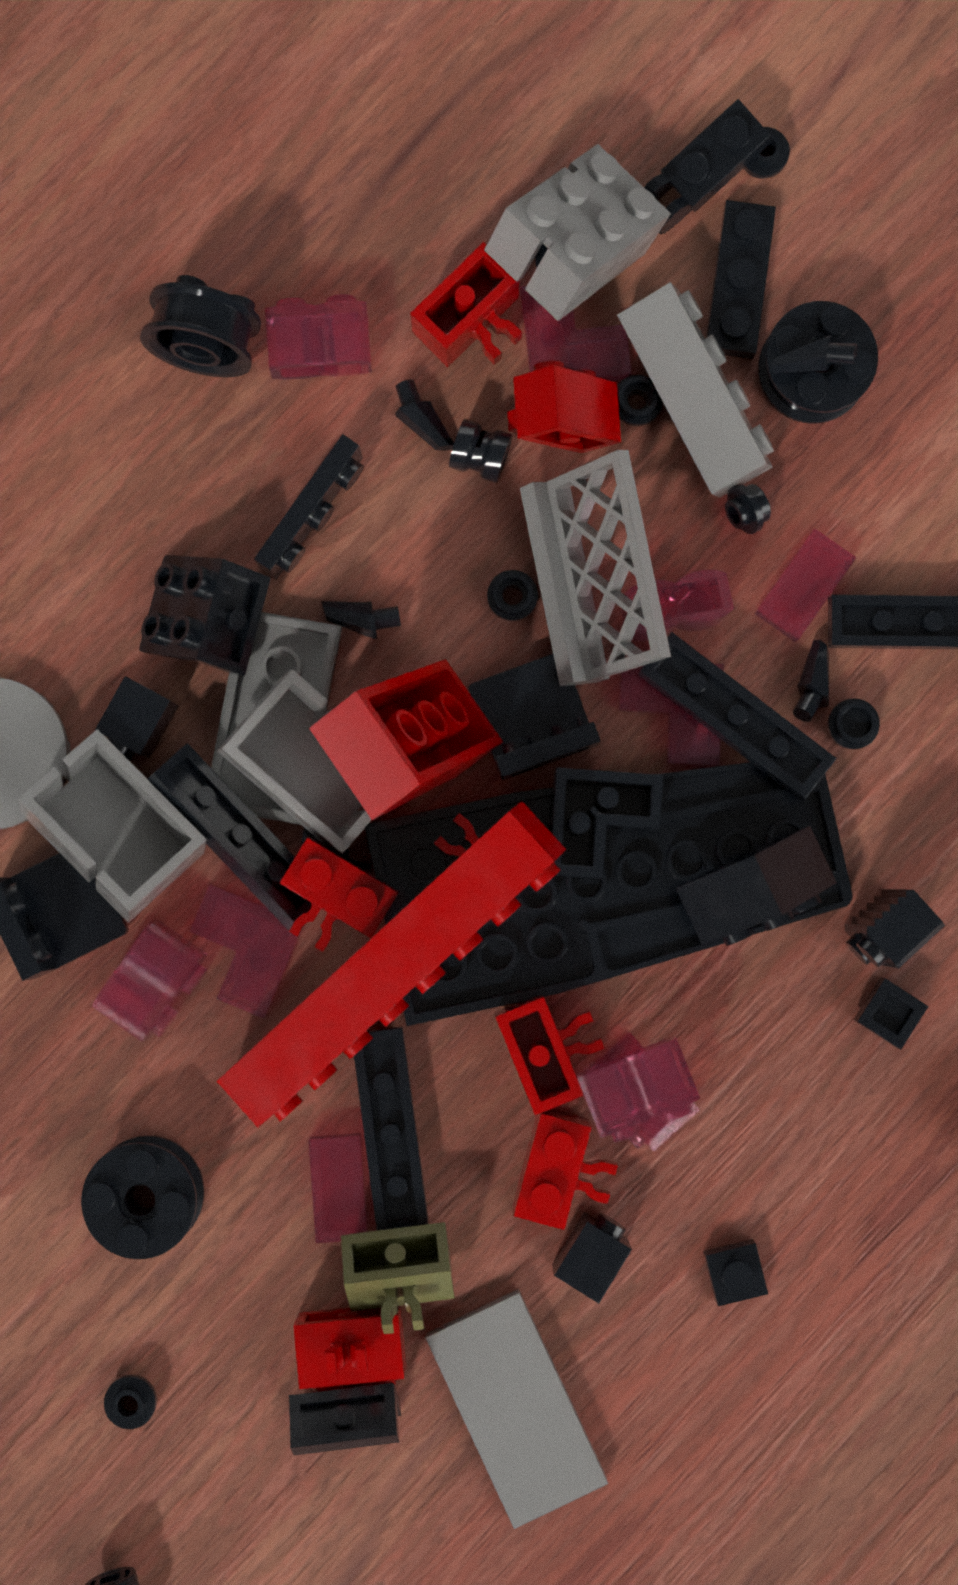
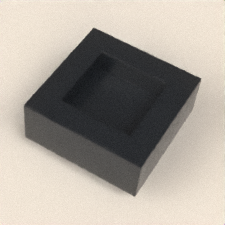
(890, 1013)
(735, 1272)

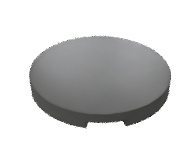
(29, 745)

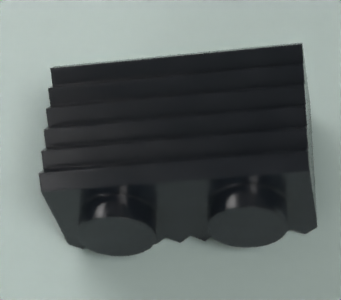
(892, 928)

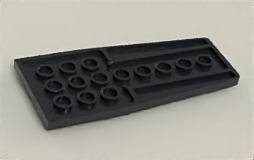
(609, 925)

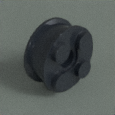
(201, 328)
(815, 395)
(116, 1217)

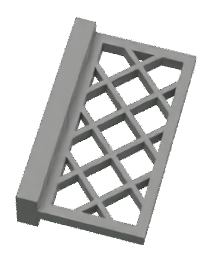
(568, 579)

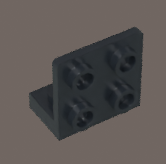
(204, 612)
(533, 717)
(54, 917)

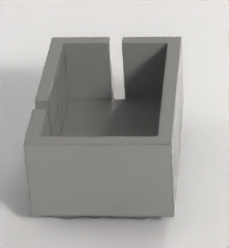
(589, 220)
(290, 765)
(112, 825)

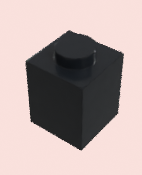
(136, 719)
(592, 1255)

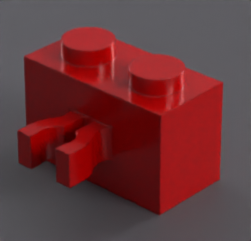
(466, 307)
(565, 408)
(338, 889)
(540, 1052)
(554, 1167)
(347, 1349)

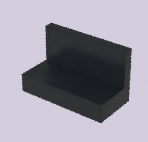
(344, 1418)

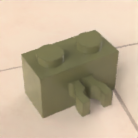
(397, 1270)

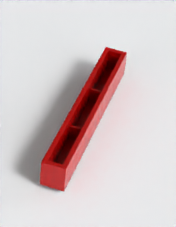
(392, 963)

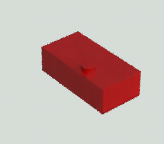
(405, 736)

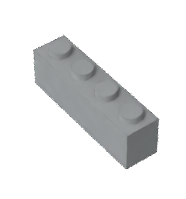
(696, 390)

